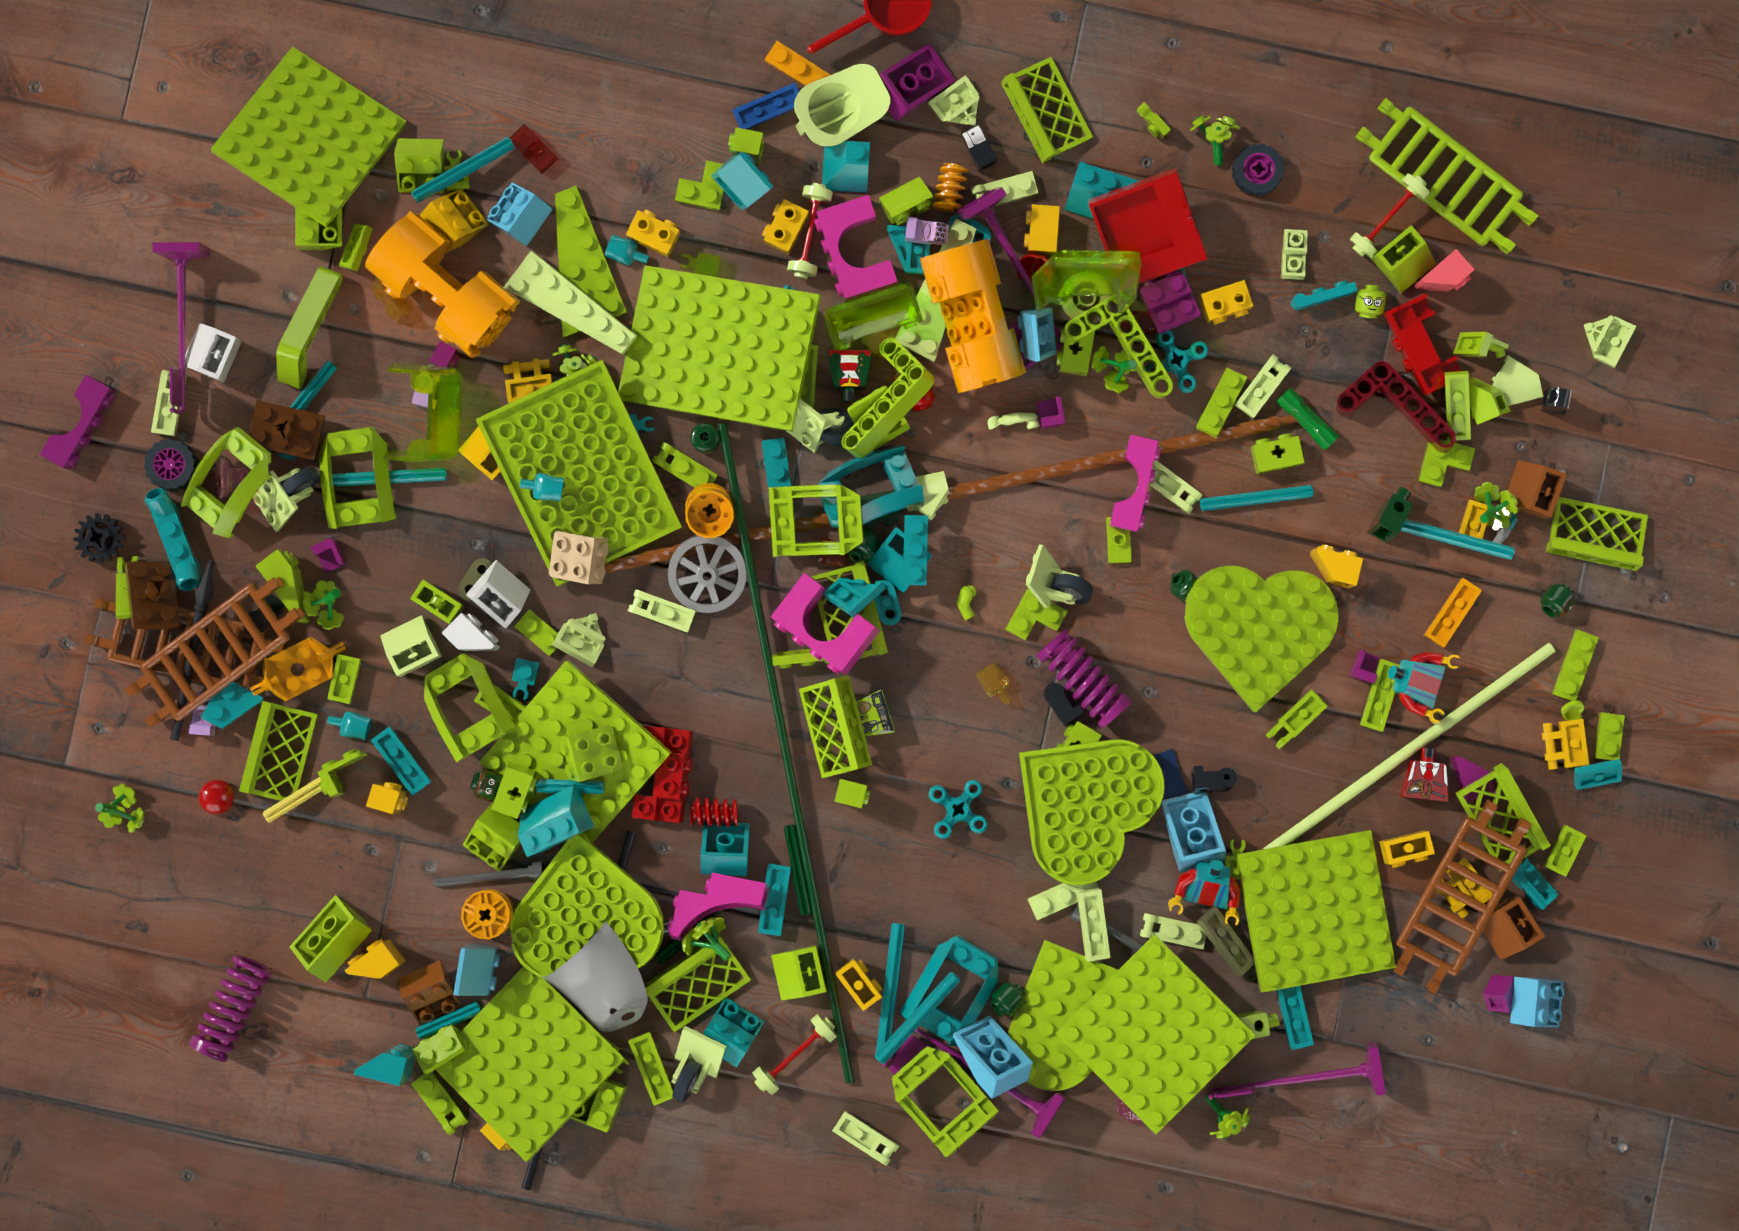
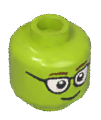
(1370, 301)

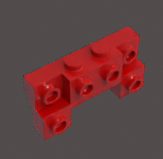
(1415, 345)
(670, 779)

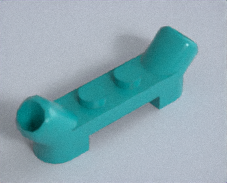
(174, 539)

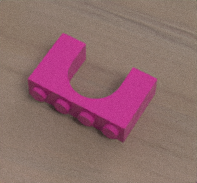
(834, 224)
(794, 616)

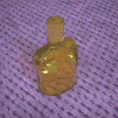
(873, 341)
(994, 682)

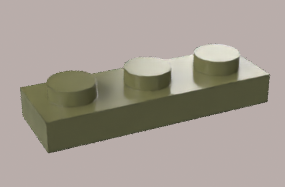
(1226, 941)

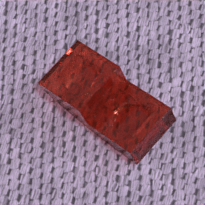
(533, 149)

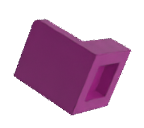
(1051, 413)
(329, 555)
(1364, 667)
(1499, 993)

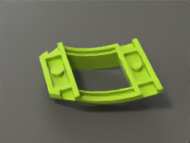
(209, 508)
(363, 510)
(783, 520)
(480, 733)
(966, 1123)

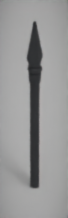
(203, 597)

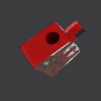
(1426, 778)

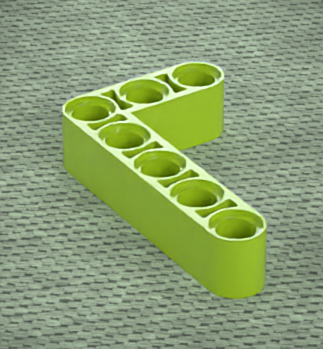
(1126, 341)
(293, 347)
(893, 403)

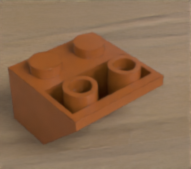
(1536, 488)
(1511, 928)
(429, 993)

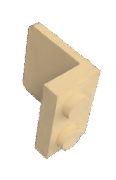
(578, 558)

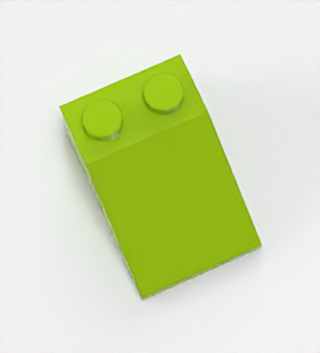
(284, 565)

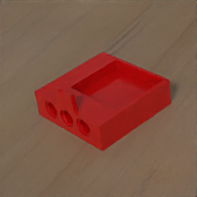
(1150, 220)

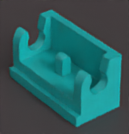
(1534, 885)

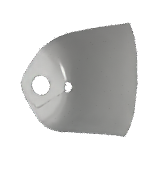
(602, 979)

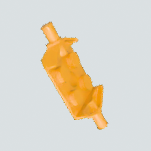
(311, 655)

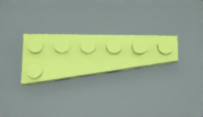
(554, 293)
(927, 335)

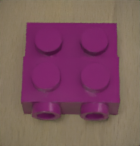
(1169, 301)

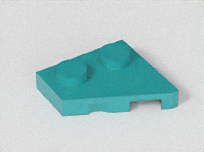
(908, 252)
(852, 594)
(229, 705)

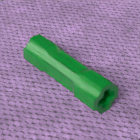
(1319, 431)

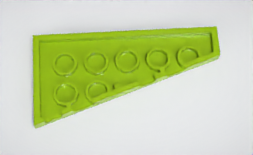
(582, 256)

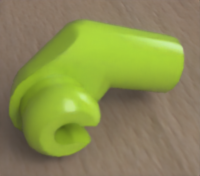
(964, 599)

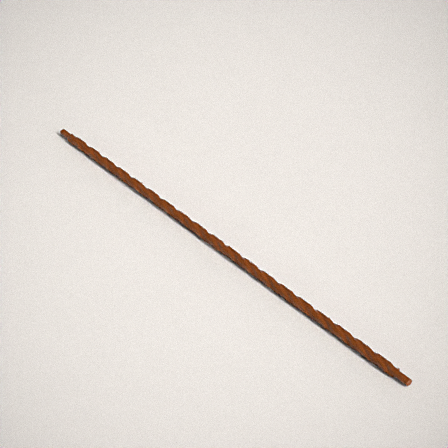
(978, 486)

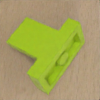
(1477, 345)

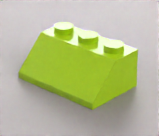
(330, 939)

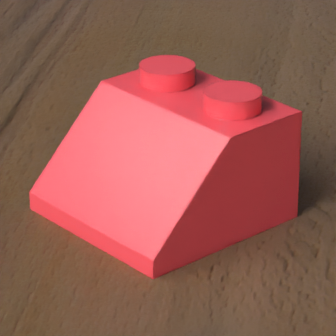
(1448, 274)

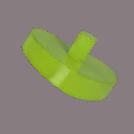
(1572, 710)

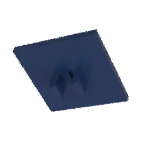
(1172, 776)

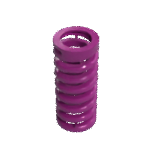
(1119, 701)
(199, 1042)

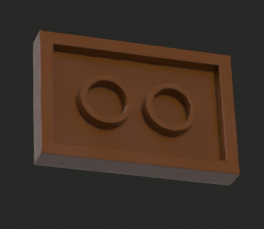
(286, 429)
(152, 595)

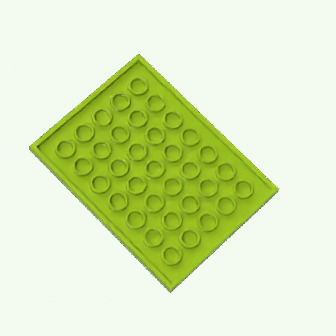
(719, 348)
(585, 436)

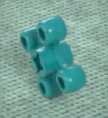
(1185, 356)
(949, 801)

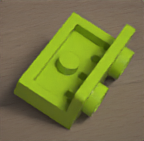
(439, 1049)

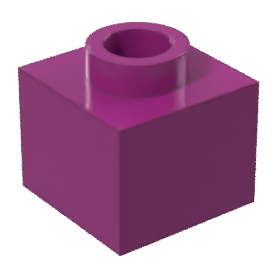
(445, 355)

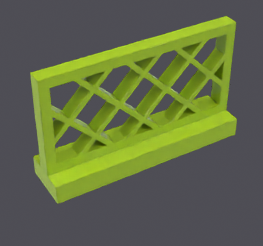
(1029, 117)
(1597, 553)
(869, 612)
(848, 724)
(258, 746)
(1516, 803)
(680, 970)

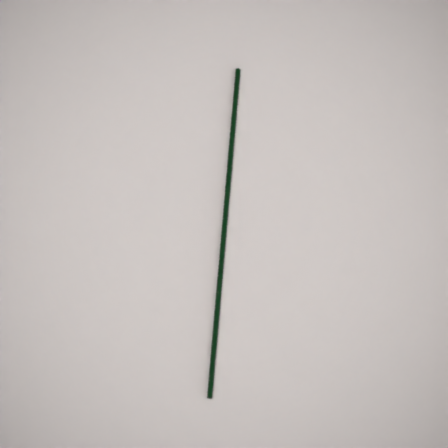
(786, 753)

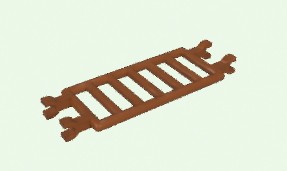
(135, 661)
(230, 675)
(1487, 910)

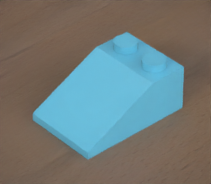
(1037, 334)
(1193, 830)
(476, 970)
(993, 1056)

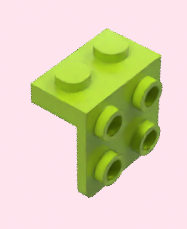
(860, 407)
(590, 753)
(330, 781)

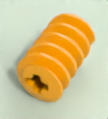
(949, 188)

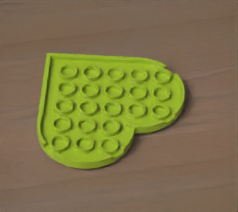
(1260, 628)
(1085, 801)
(573, 902)
(1053, 994)

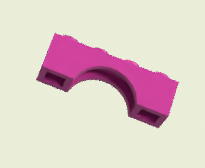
(1141, 454)

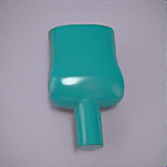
(624, 251)
(544, 487)
(352, 725)

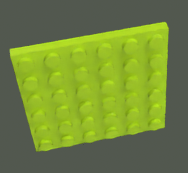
(308, 136)
(571, 706)
(1315, 911)
(1155, 1033)
(529, 1063)

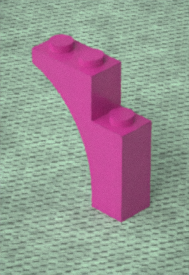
(722, 893)

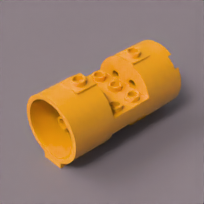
(410, 259)
(966, 289)

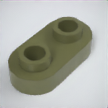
(472, 576)

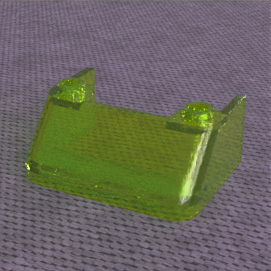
(1088, 275)
(871, 314)
(443, 414)

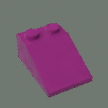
(915, 81)

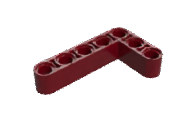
(1399, 401)

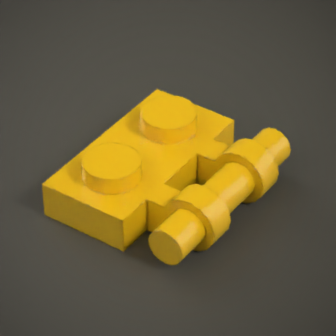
(521, 386)
(1573, 744)
(1467, 887)

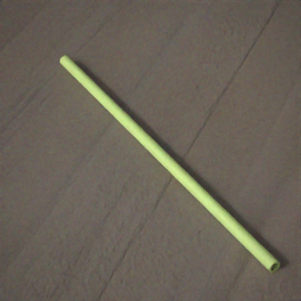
(1414, 746)

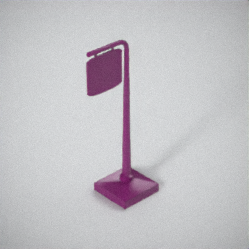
(984, 207)
(180, 253)
(914, 1046)
(1370, 1069)

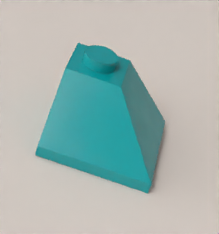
(846, 167)

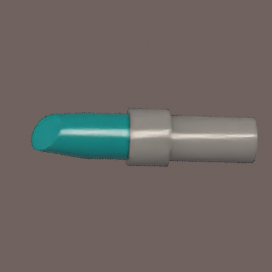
(1503, 534)

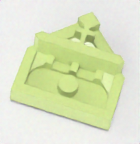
(957, 103)
(1609, 339)
(1517, 382)
(935, 494)
(581, 639)

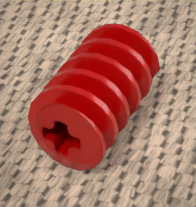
(714, 812)

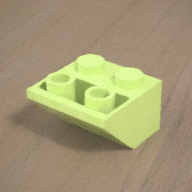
(410, 646)

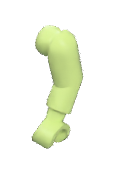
(1013, 418)

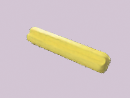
(292, 800)

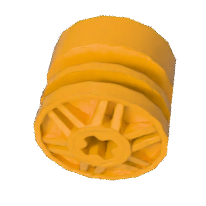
(709, 523)
(501, 913)

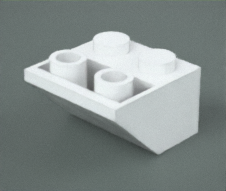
(212, 352)
(499, 594)
(468, 636)

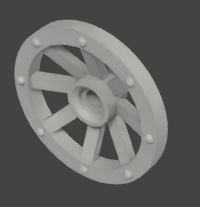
(705, 566)

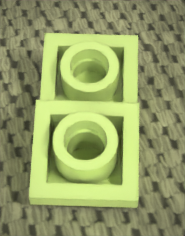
(1294, 254)

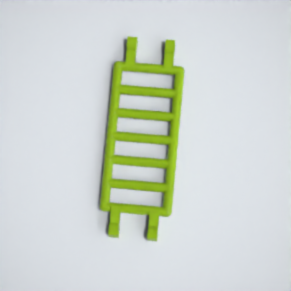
(1512, 205)

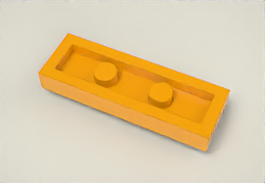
(794, 65)
(1452, 612)

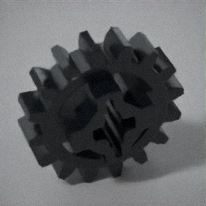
(90, 541)

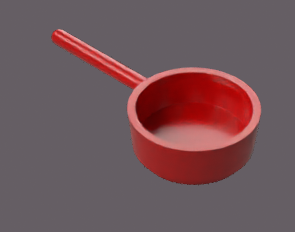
(889, 17)

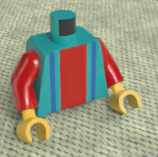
(1419, 682)
(1210, 886)

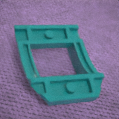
(900, 475)
(969, 957)

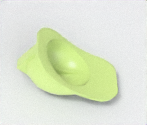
(841, 105)

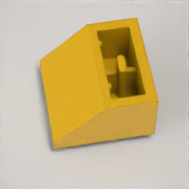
(455, 218)
(479, 454)
(1336, 567)
(378, 962)

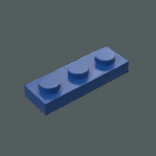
(766, 107)

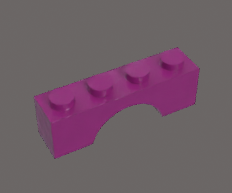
(93, 399)

